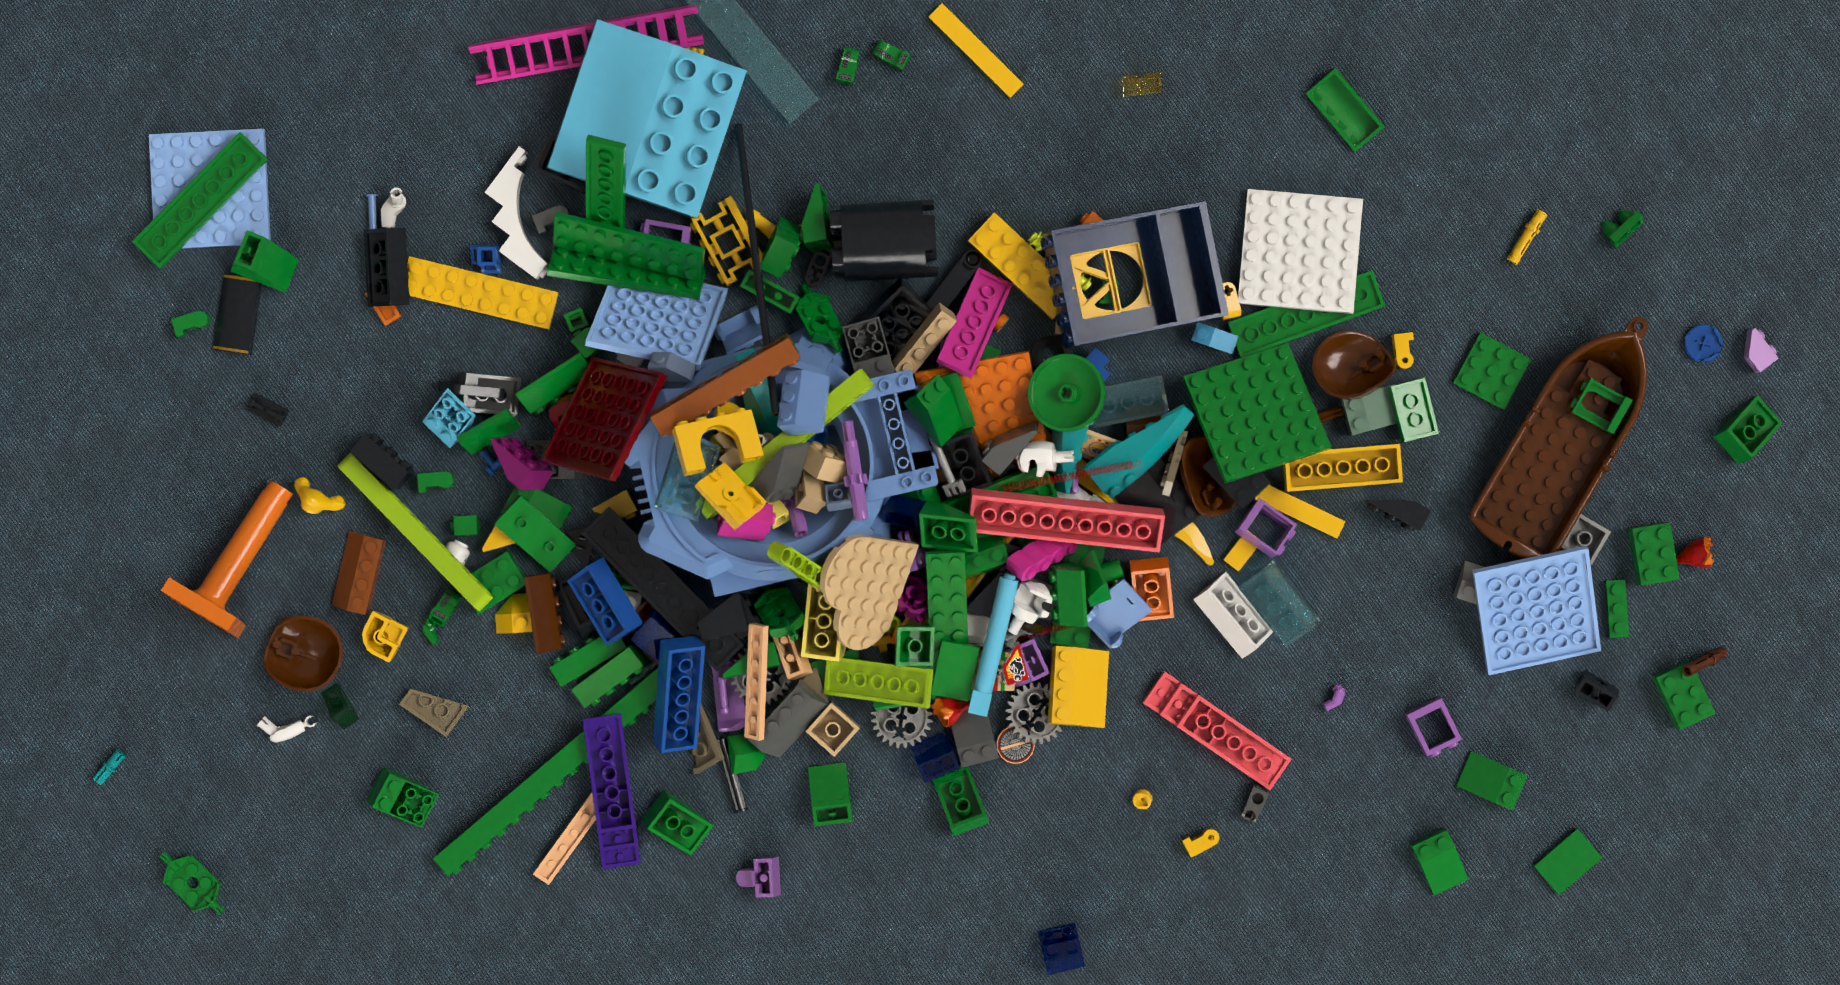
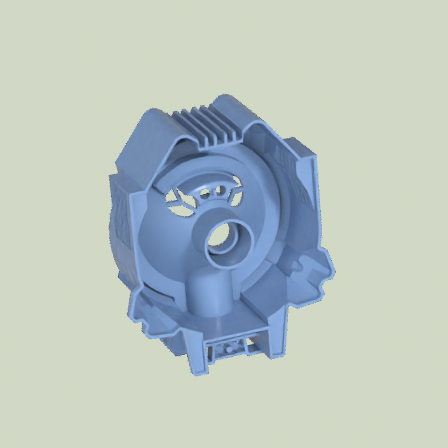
(885, 447)

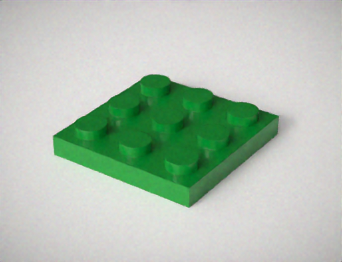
(1491, 371)

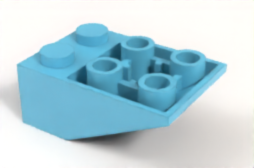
(449, 418)

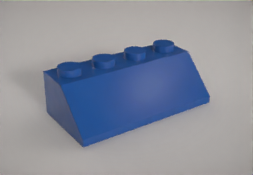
(604, 601)

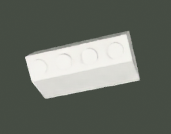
(1233, 615)

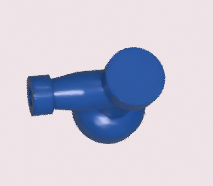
(492, 465)

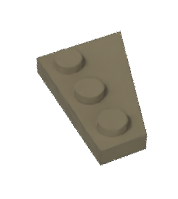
(1171, 468)
(433, 710)

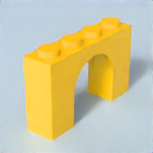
(738, 424)

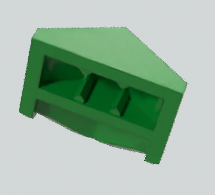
(743, 754)

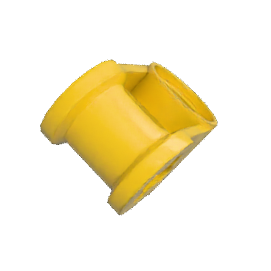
(1232, 302)

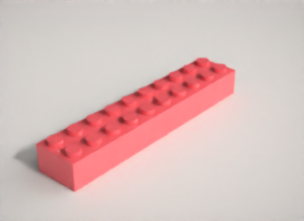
(1067, 520)

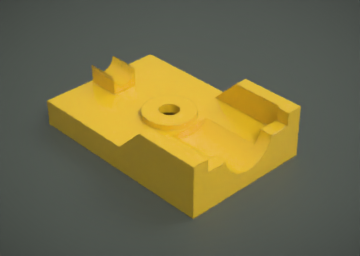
(734, 508)

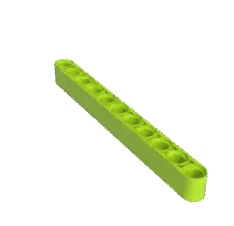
(838, 401)
(415, 531)
(804, 569)

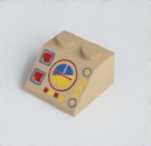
(1095, 444)

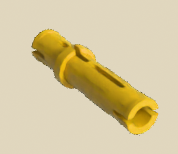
(1528, 234)

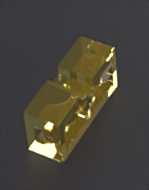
(1142, 86)

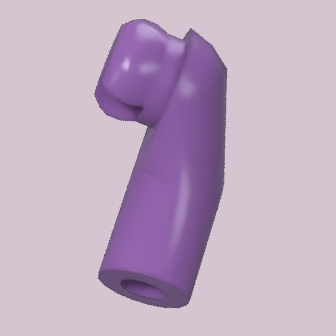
(1337, 698)

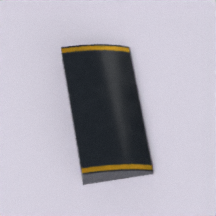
(237, 314)

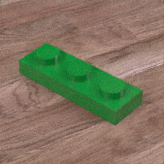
(1616, 608)

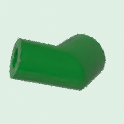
(429, 631)

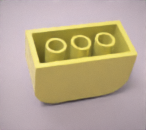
(819, 634)

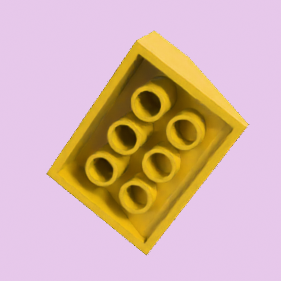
(1078, 687)

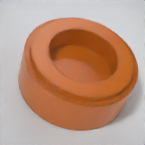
(1001, 321)

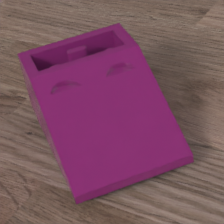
(521, 464)

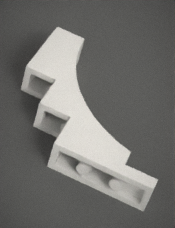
(506, 191)

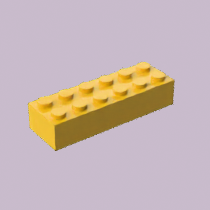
(1016, 261)
(1345, 468)

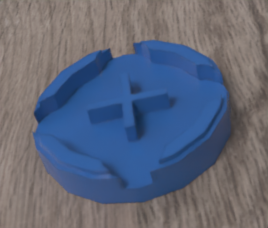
(1703, 343)

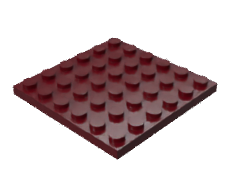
(604, 418)

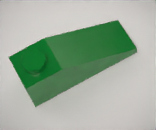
(740, 667)

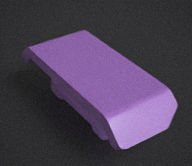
(729, 706)

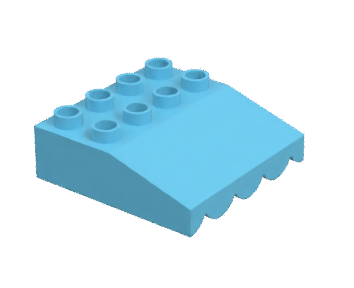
(657, 101)

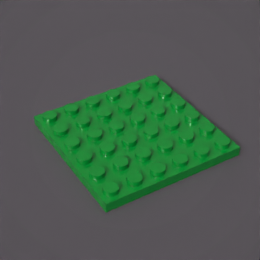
(1256, 413)

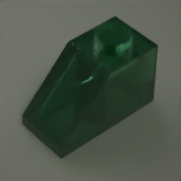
(340, 706)

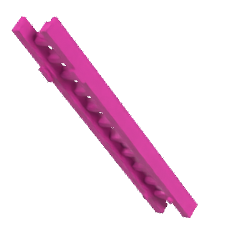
(570, 62)

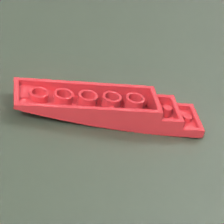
(1216, 730)

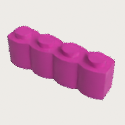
(1037, 557)

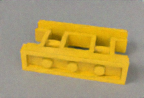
(714, 249)

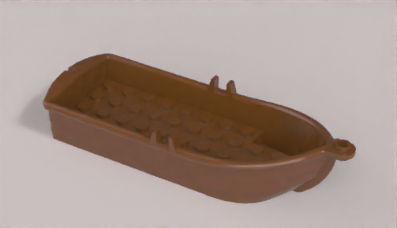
(1558, 455)

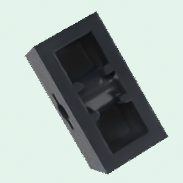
(1596, 690)

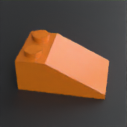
(1153, 584)

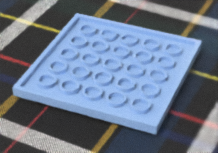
(182, 156)
(650, 322)
(1537, 610)

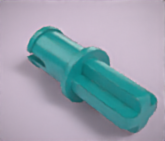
(109, 767)

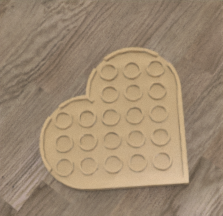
(864, 586)

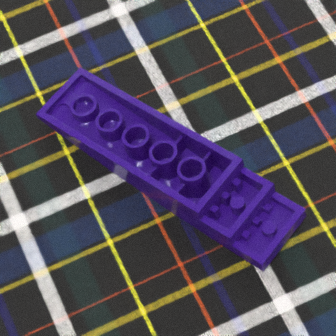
(611, 791)

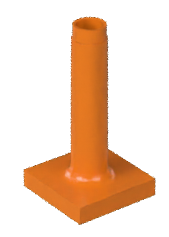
(233, 562)

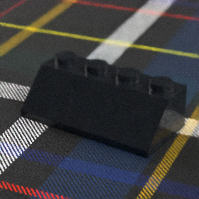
(386, 267)

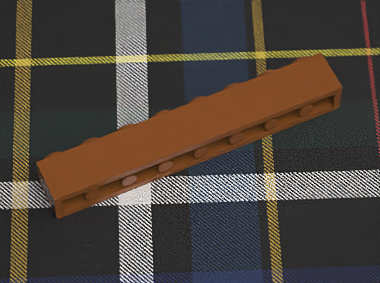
(726, 384)

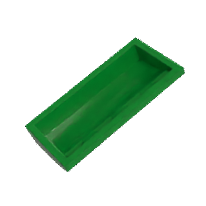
(1345, 109)

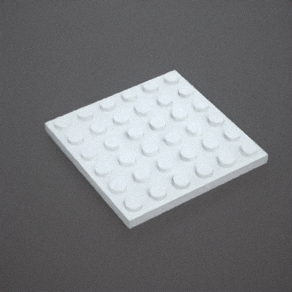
(1300, 251)

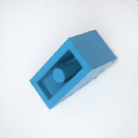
(1215, 338)

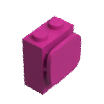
(753, 529)

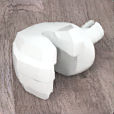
(1045, 456)
(1028, 604)

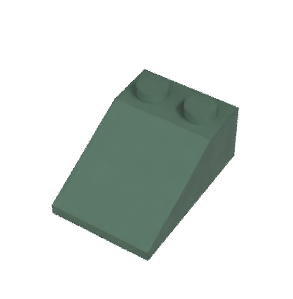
(1369, 412)

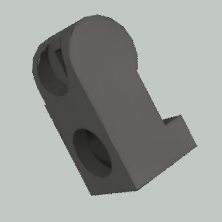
(546, 218)
(1254, 803)

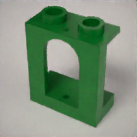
(1579, 410)

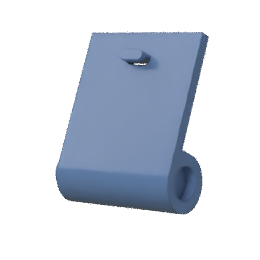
(740, 330)
(1117, 615)

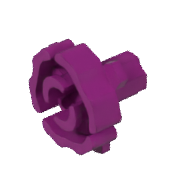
(912, 600)

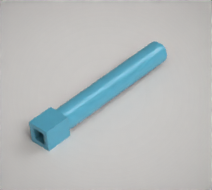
(993, 645)

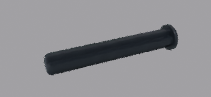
(732, 779)

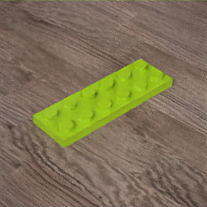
(879, 682)

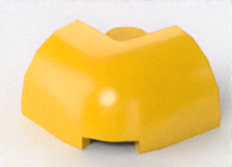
(383, 635)

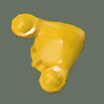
(315, 501)

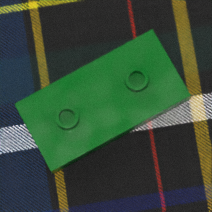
(534, 533)

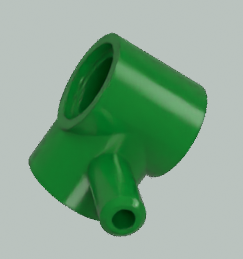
(1112, 571)

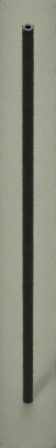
(755, 259)

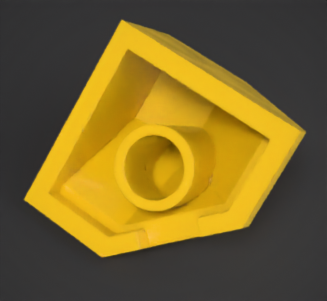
(514, 615)

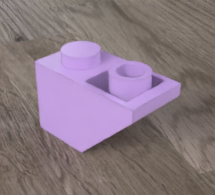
(1757, 351)

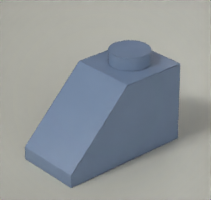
(673, 366)

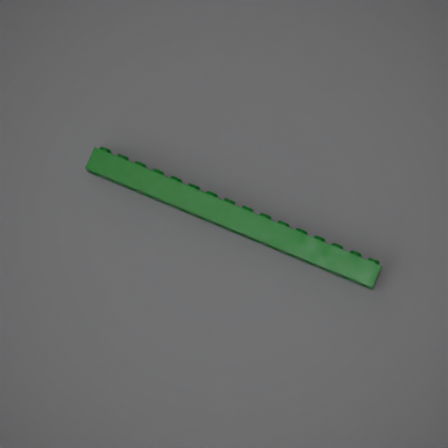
(539, 784)

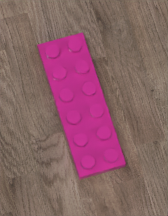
(974, 323)

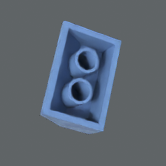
(803, 402)

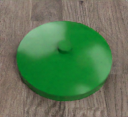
(1066, 392)

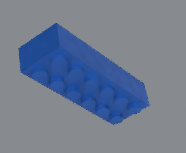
(678, 694)

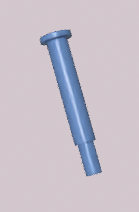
(372, 210)

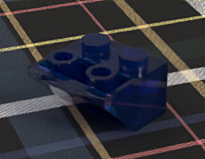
(903, 511)
(650, 633)
(935, 757)
(1061, 948)

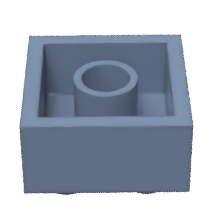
(837, 497)

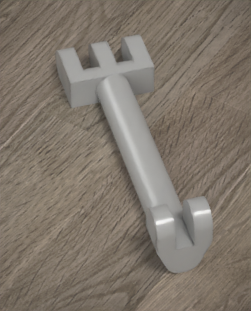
(953, 486)

